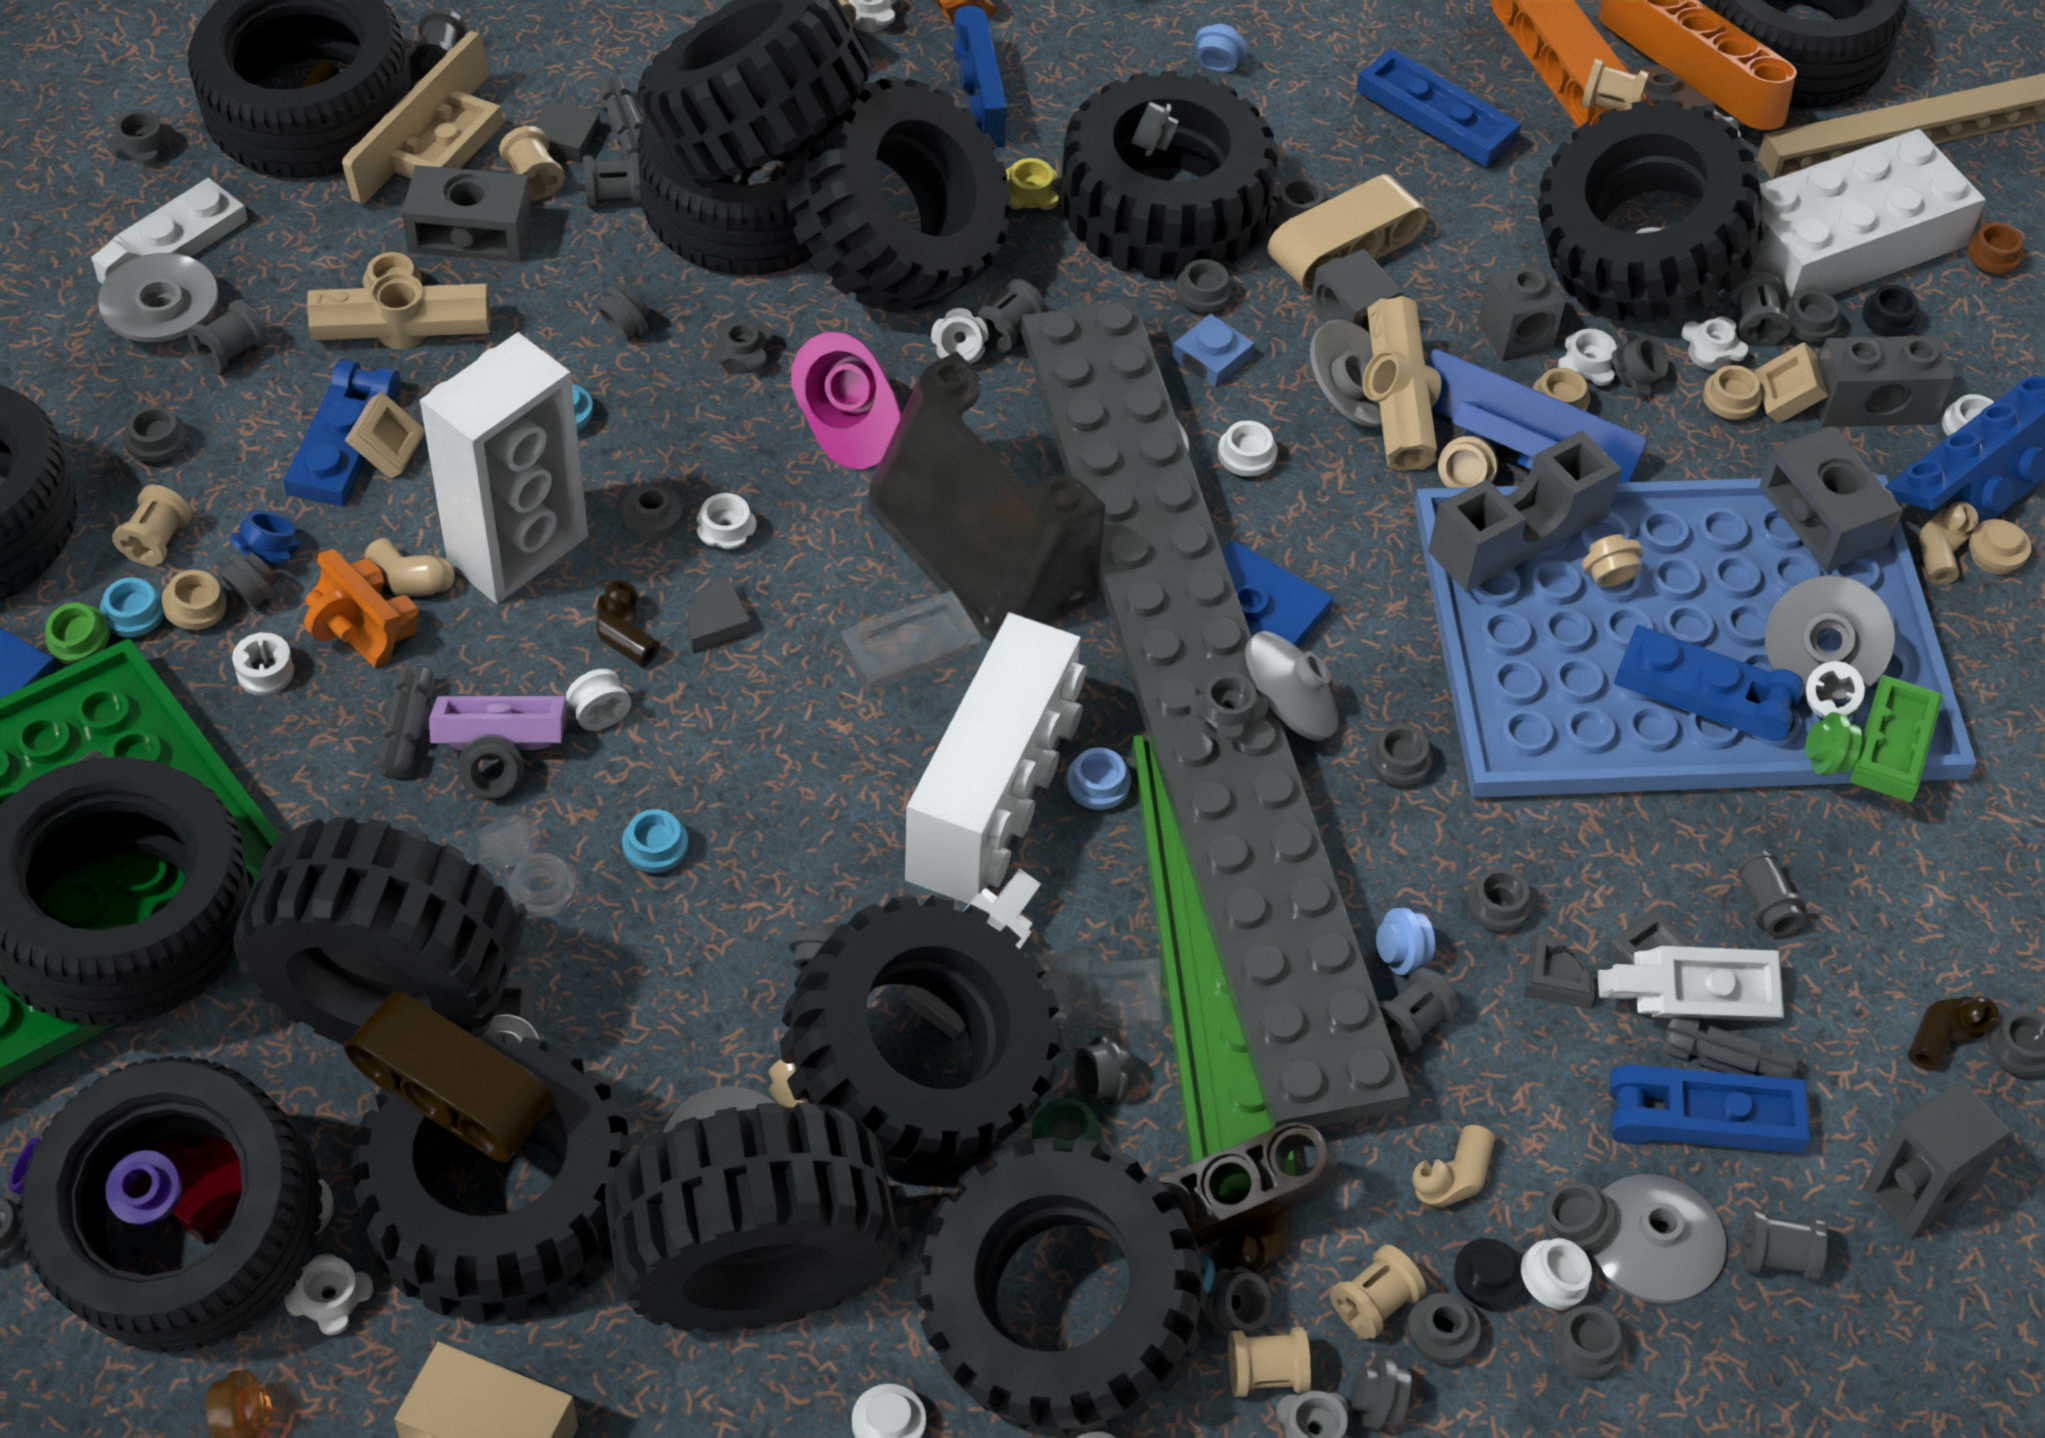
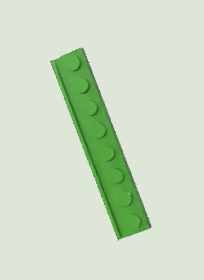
(1211, 1059)

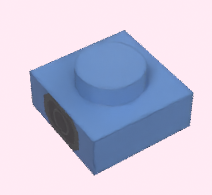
(1213, 350)

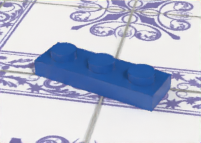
(1438, 107)

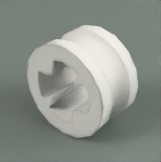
(263, 647)
(1843, 673)
(598, 699)

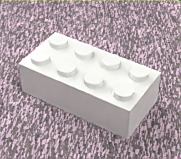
(1865, 216)
(506, 466)
(994, 760)

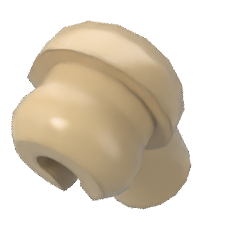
(1943, 537)
(412, 574)
(1459, 1178)

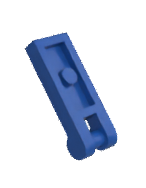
(980, 72)
(325, 463)
(1710, 684)
(1709, 1109)

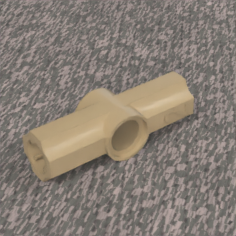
(398, 311)
(1402, 384)

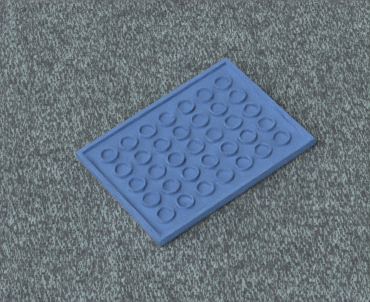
(1542, 646)

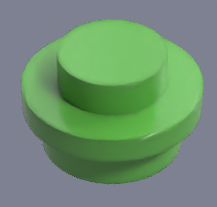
(76, 632)
(1833, 744)

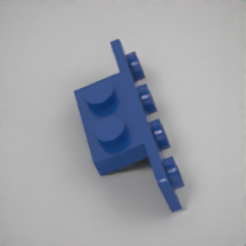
(1523, 417)
(1985, 461)

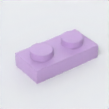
(524, 720)

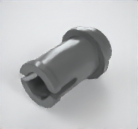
(1777, 907)

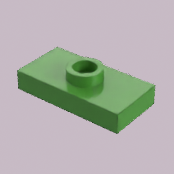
(1896, 738)

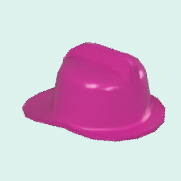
(845, 398)

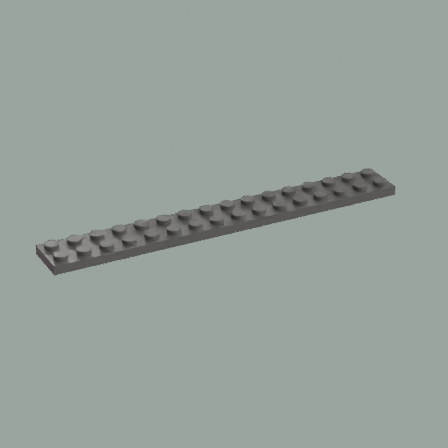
(1235, 802)

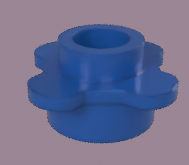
(266, 536)

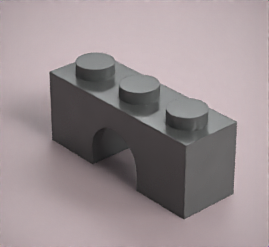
(1487, 533)

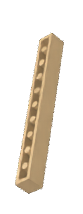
(1938, 117)

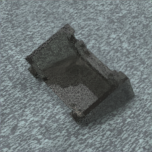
(975, 520)

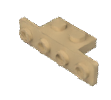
(431, 125)

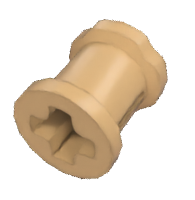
(1613, 87)
(527, 154)
(152, 525)
(1378, 1291)
(1269, 1361)

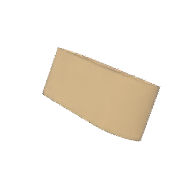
(1367, 217)

